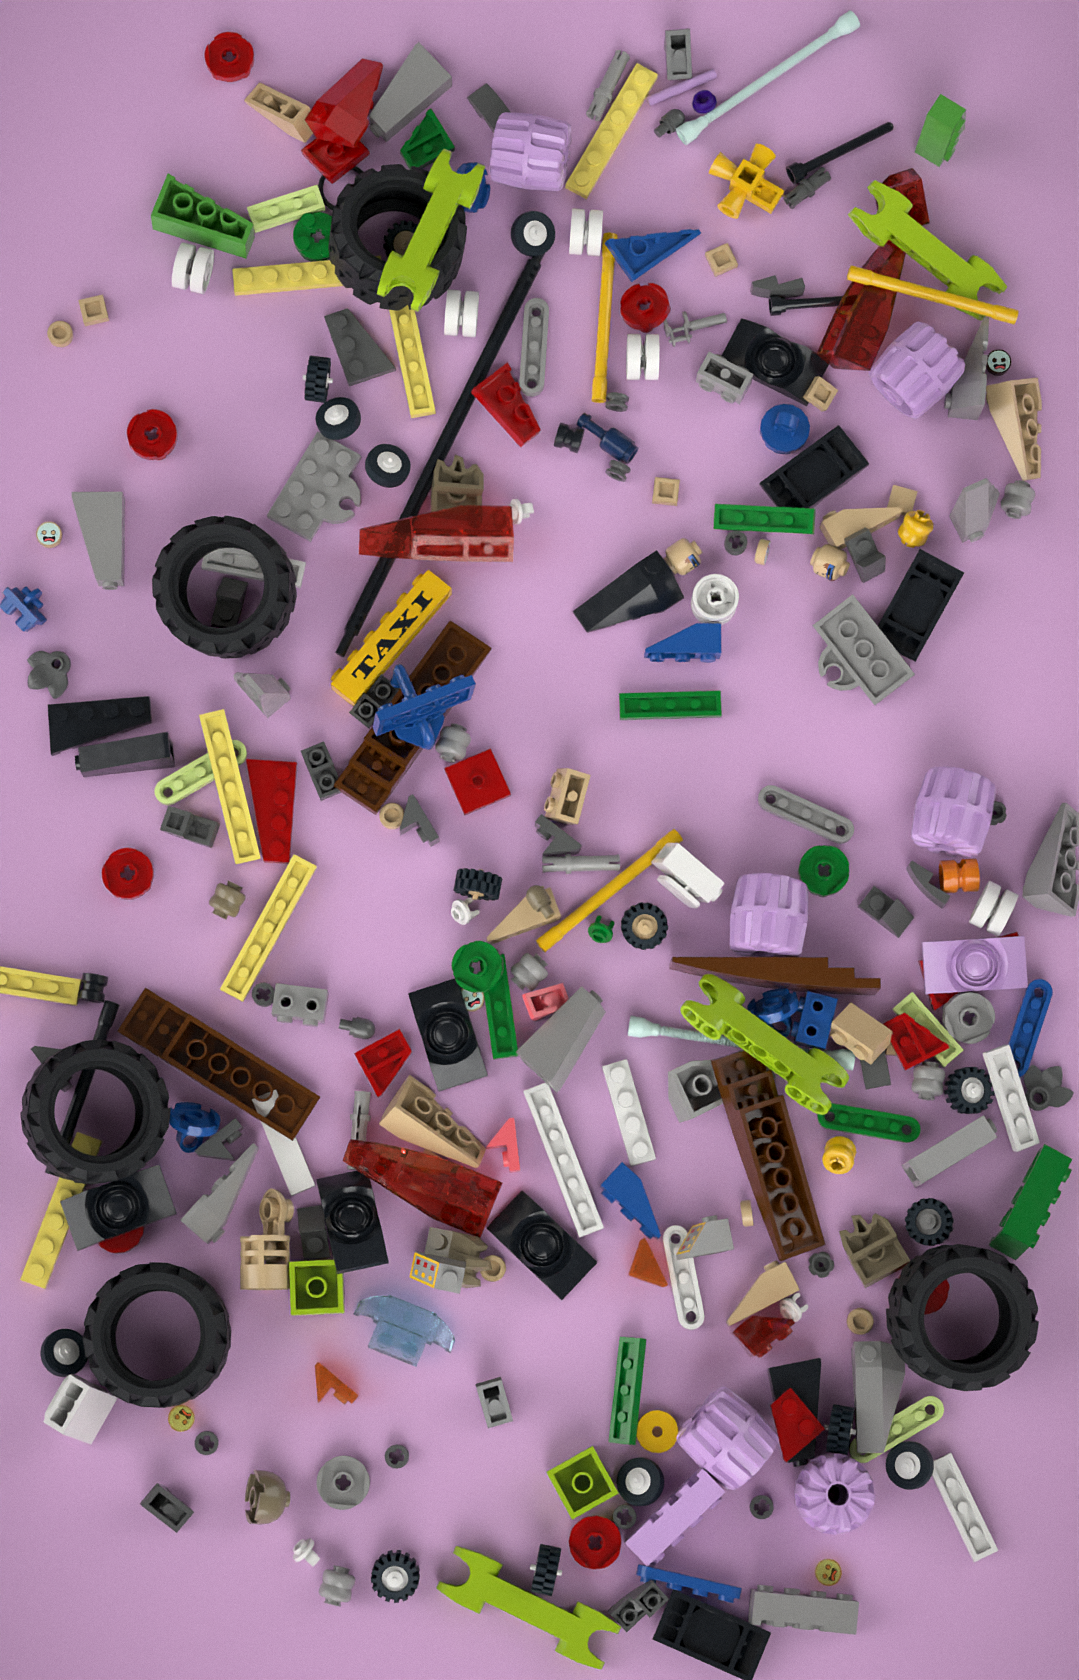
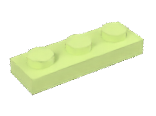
(285, 208)
(916, 1009)

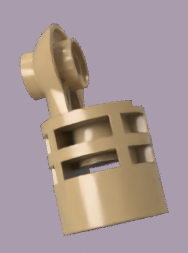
(269, 1247)

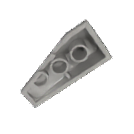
(1052, 875)
(213, 1210)
(876, 1390)

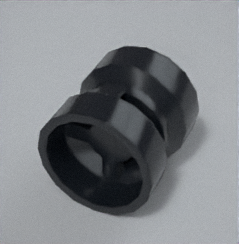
(569, 437)
(93, 988)

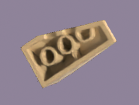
(1015, 411)
(423, 1122)

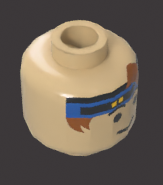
(683, 556)
(829, 562)

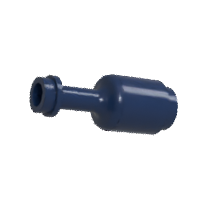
(612, 441)

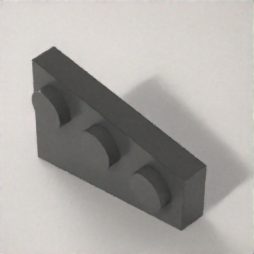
(355, 348)

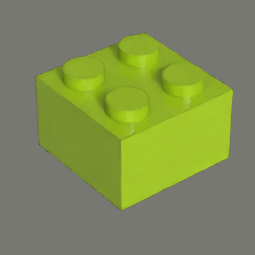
(316, 1288)
(582, 1482)

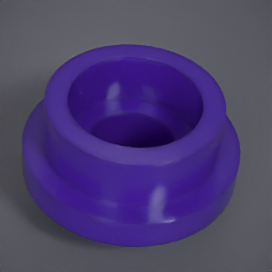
(704, 102)

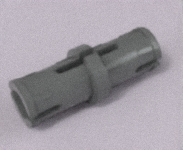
(807, 188)

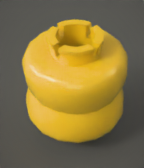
(915, 528)
(839, 1155)

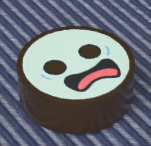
(998, 362)

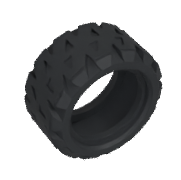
(380, 192)
(178, 561)
(150, 1105)
(102, 1322)
(1015, 1328)

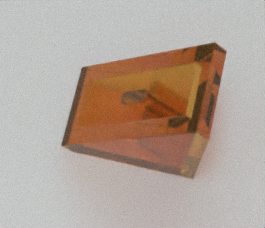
(645, 1267)

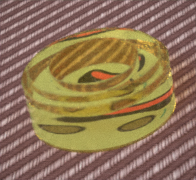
(181, 1418)
(828, 1572)

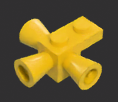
(747, 182)

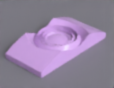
(974, 964)

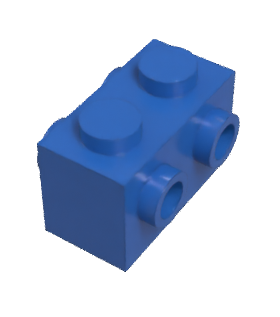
(816, 1021)

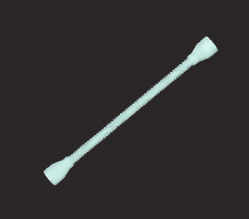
(691, 129)
(642, 1027)

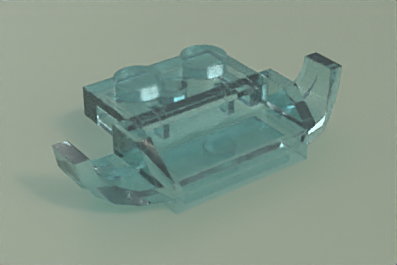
(403, 1328)

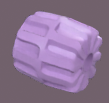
(530, 151)
(916, 370)
(953, 811)
(768, 916)
(727, 1438)
(854, 1494)

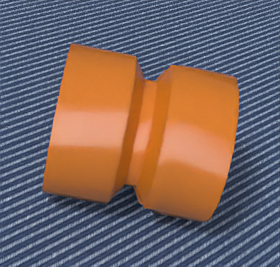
(959, 875)

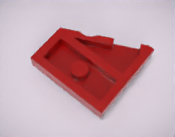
(912, 1041)
(384, 1060)
(793, 1424)

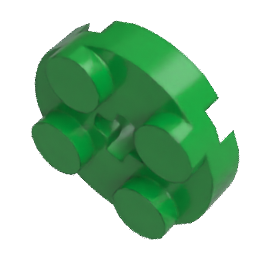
(307, 226)
(824, 856)
(492, 963)

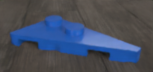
(641, 253)

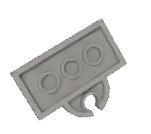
(318, 489)
(860, 652)

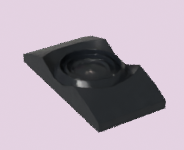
(774, 360)
(815, 472)
(919, 603)
(447, 1034)
(118, 1207)
(352, 1221)
(542, 1245)
(711, 1635)

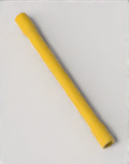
(868, 277)
(599, 384)
(557, 932)

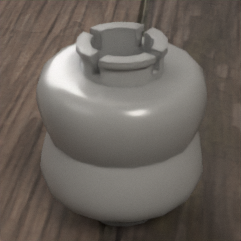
(1017, 499)
(453, 743)
(529, 971)
(928, 1080)
(336, 1585)

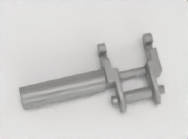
(691, 326)

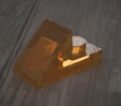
(327, 1380)

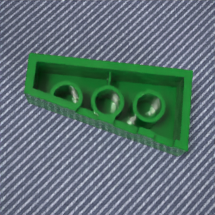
(1032, 1203)

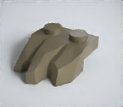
(456, 485)
(461, 1248)
(873, 1249)

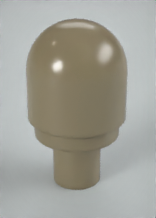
(539, 900)

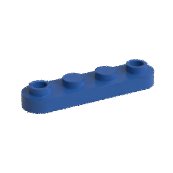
(1029, 1023)
(699, 1585)

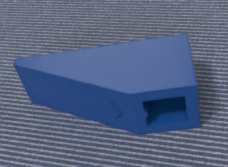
(695, 642)
(630, 1194)

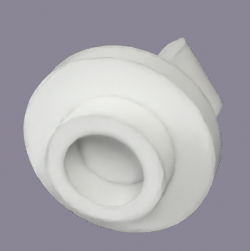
(520, 511)
(461, 912)
(790, 1309)
(304, 1550)

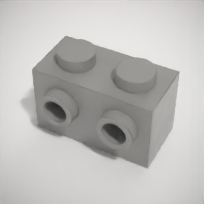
(724, 378)
(301, 999)

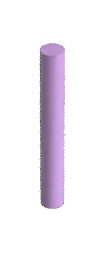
(681, 87)

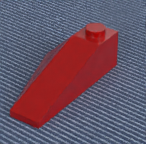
(343, 110)

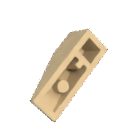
(281, 110)
(849, 521)
(522, 920)
(766, 1290)

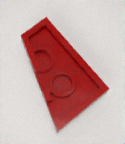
(505, 403)

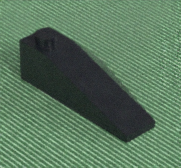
(638, 592)

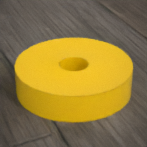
(665, 1440)

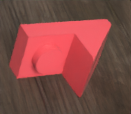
(545, 1001)
(507, 1138)

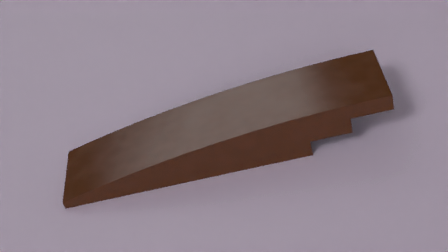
(385, 758)
(792, 973)
(217, 1062)
(769, 1153)

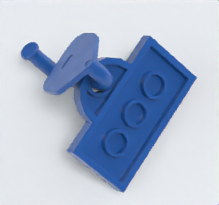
(421, 717)

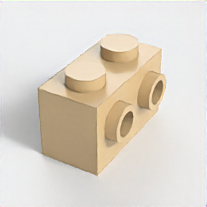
(566, 796)
(860, 1033)

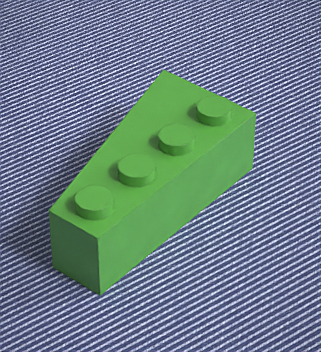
(941, 131)
(200, 220)

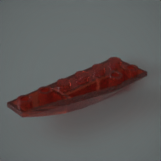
(863, 315)
(447, 534)
(428, 1183)

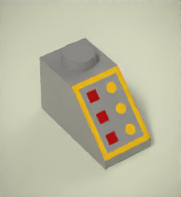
(707, 1238)
(438, 1271)

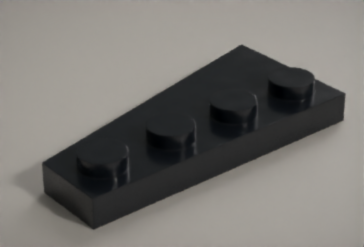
(87, 721)

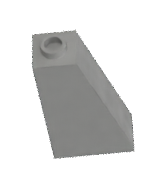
(410, 92)
(103, 530)
(562, 1038)
(950, 1151)

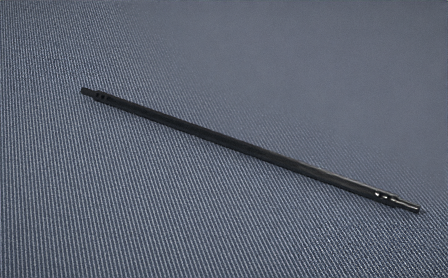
(444, 444)

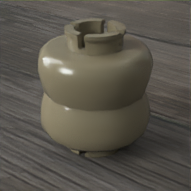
(227, 900)

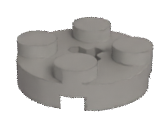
(955, 1010)
(334, 1470)

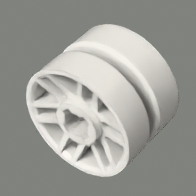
(586, 232)
(192, 268)
(461, 313)
(642, 357)
(710, 588)
(994, 908)

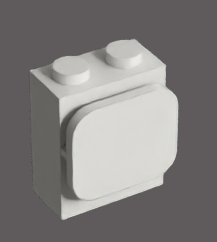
(686, 876)
(79, 1408)

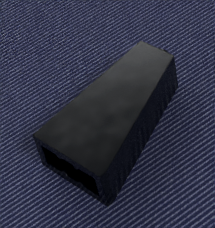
(126, 755)
(805, 1381)

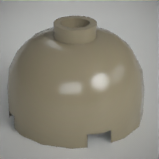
(266, 1497)

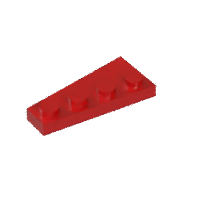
(273, 799)

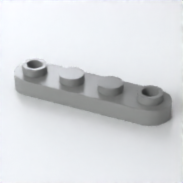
(534, 347)
(805, 814)

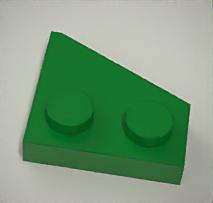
(426, 142)

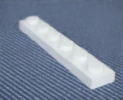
(563, 1159)

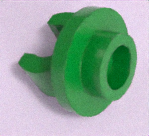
(600, 932)

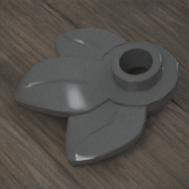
(46, 674)
(1048, 1086)

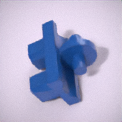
(27, 603)

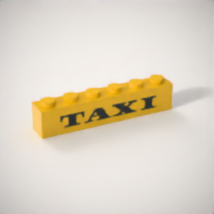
(391, 638)

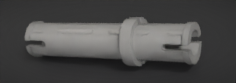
(603, 94)
(580, 863)
(360, 1117)

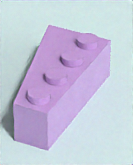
(674, 1516)

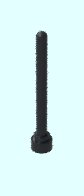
(798, 171)
(779, 305)

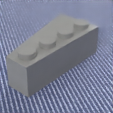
(803, 1611)

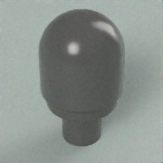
(670, 122)
(358, 1027)

